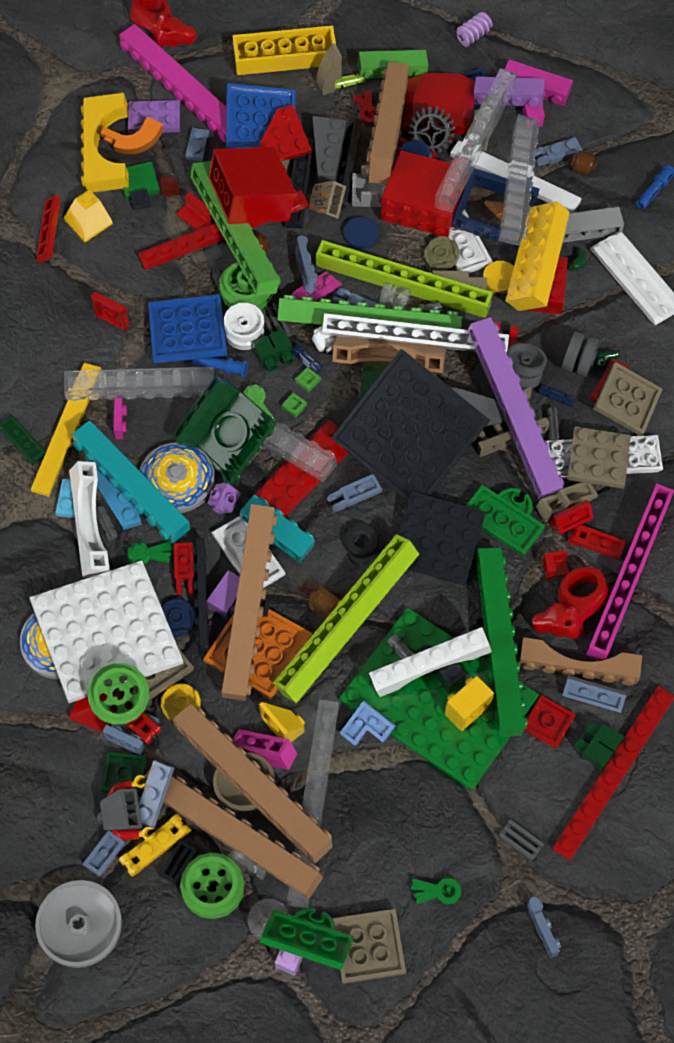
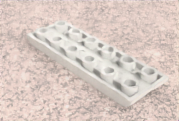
(636, 277)
(642, 458)

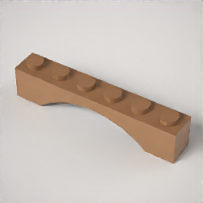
(360, 350)
(621, 668)

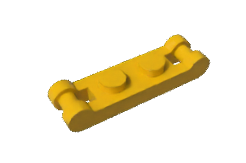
(151, 849)

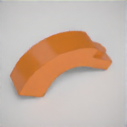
(137, 142)

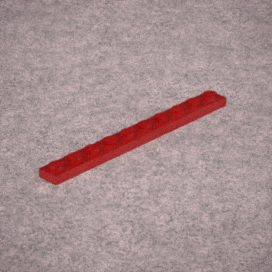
(197, 240)
(613, 773)

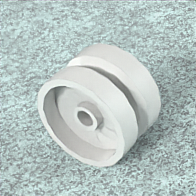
(243, 325)

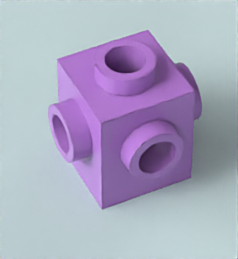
(223, 498)

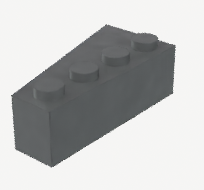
(328, 143)

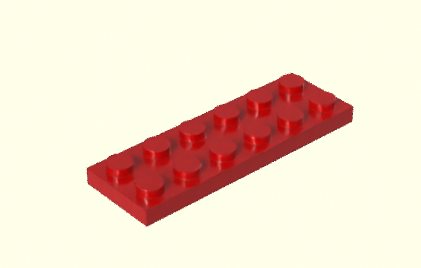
(293, 484)

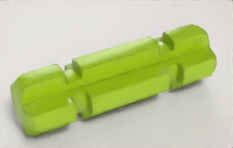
(349, 80)

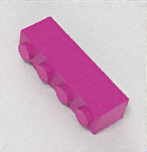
(556, 87)

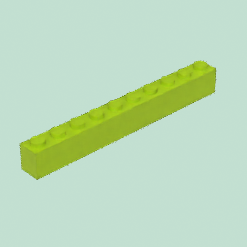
(422, 283)
(346, 618)

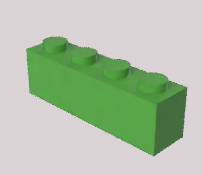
(372, 63)

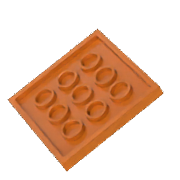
(277, 646)

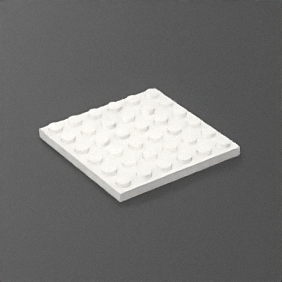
(105, 623)

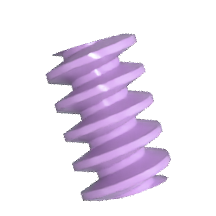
(474, 29)

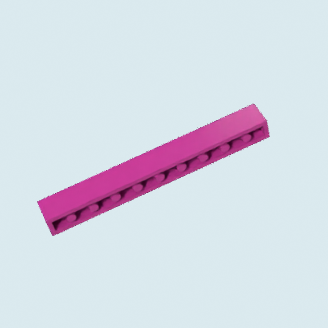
(175, 79)
(630, 573)

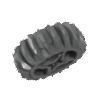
(439, 128)

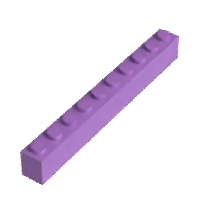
(515, 408)

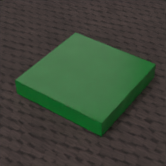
(140, 178)

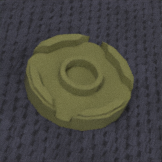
(441, 253)

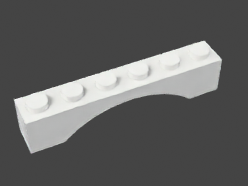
(91, 549)
(453, 651)

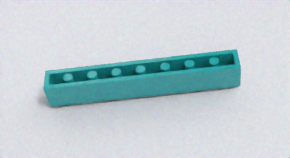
(131, 482)

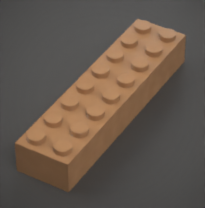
(387, 123)

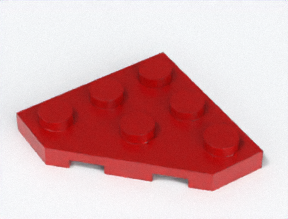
(286, 134)

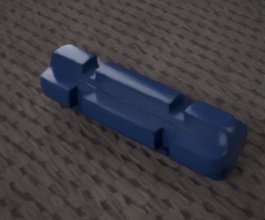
(307, 359)
(556, 395)

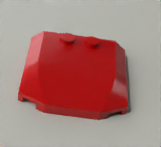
(444, 90)

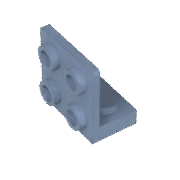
(126, 738)

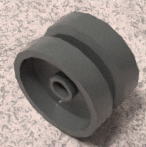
(582, 354)
(528, 363)

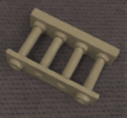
(503, 438)

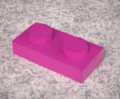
(120, 411)

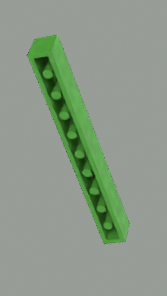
(239, 237)
(313, 312)

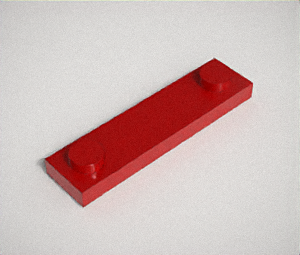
(48, 229)

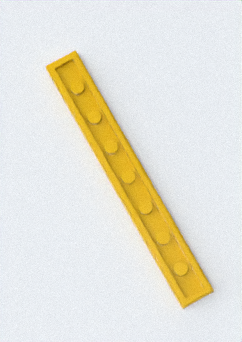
(60, 443)

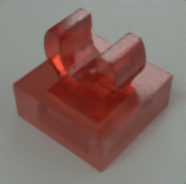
(169, 186)

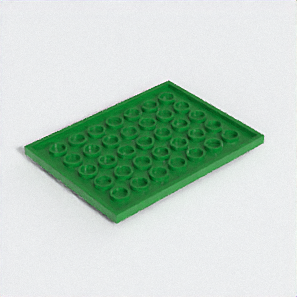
(421, 706)

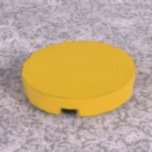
(498, 276)
(177, 699)

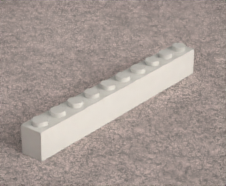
(399, 332)

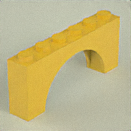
(99, 172)

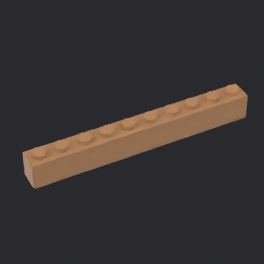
(248, 601)
(253, 784)
(241, 837)

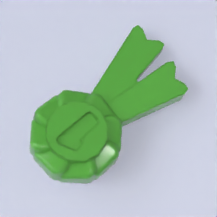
(258, 396)

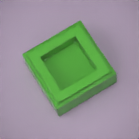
(308, 379)
(294, 405)

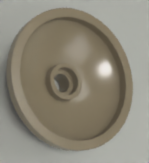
(229, 794)

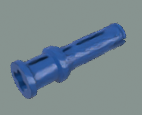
(660, 181)
(228, 365)

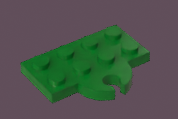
(507, 519)
(308, 937)

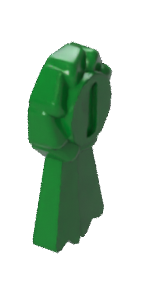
(142, 552)
(446, 891)

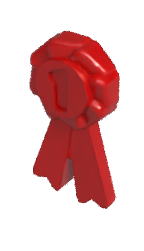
(367, 111)

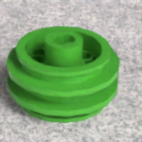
(228, 289)
(134, 679)
(193, 874)

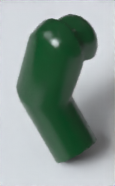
(579, 262)
(604, 356)

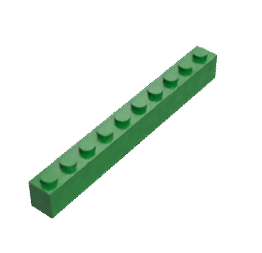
(500, 634)

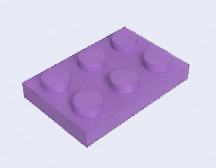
(165, 112)

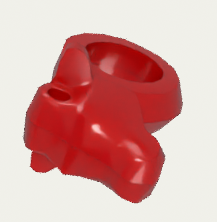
(165, 27)
(568, 615)

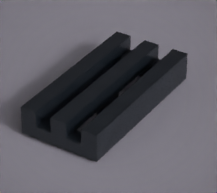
(169, 878)

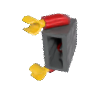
(121, 811)

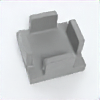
(365, 193)

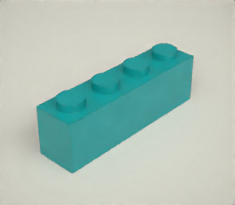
(287, 534)

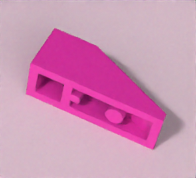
(275, 750)

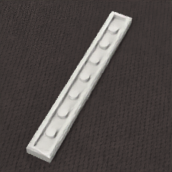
(548, 192)

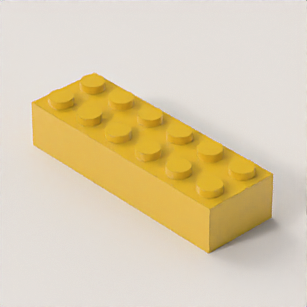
(281, 49)
(538, 257)

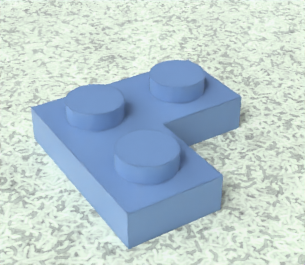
(367, 719)

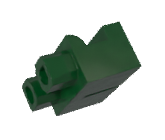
(273, 349)
(601, 747)

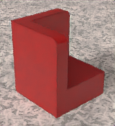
(555, 564)

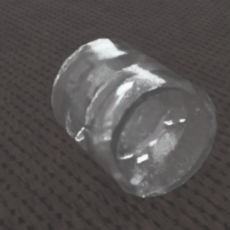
(394, 296)

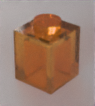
(323, 602)

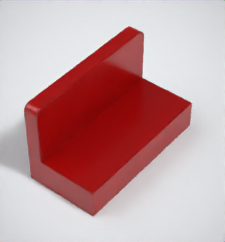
(195, 213)
(572, 517)

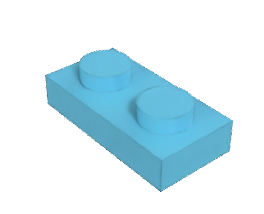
(65, 501)

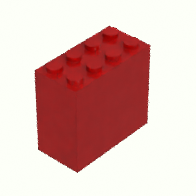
(252, 185)
(412, 194)

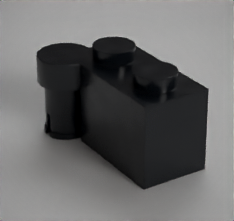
(450, 675)

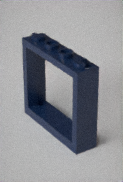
(492, 183)

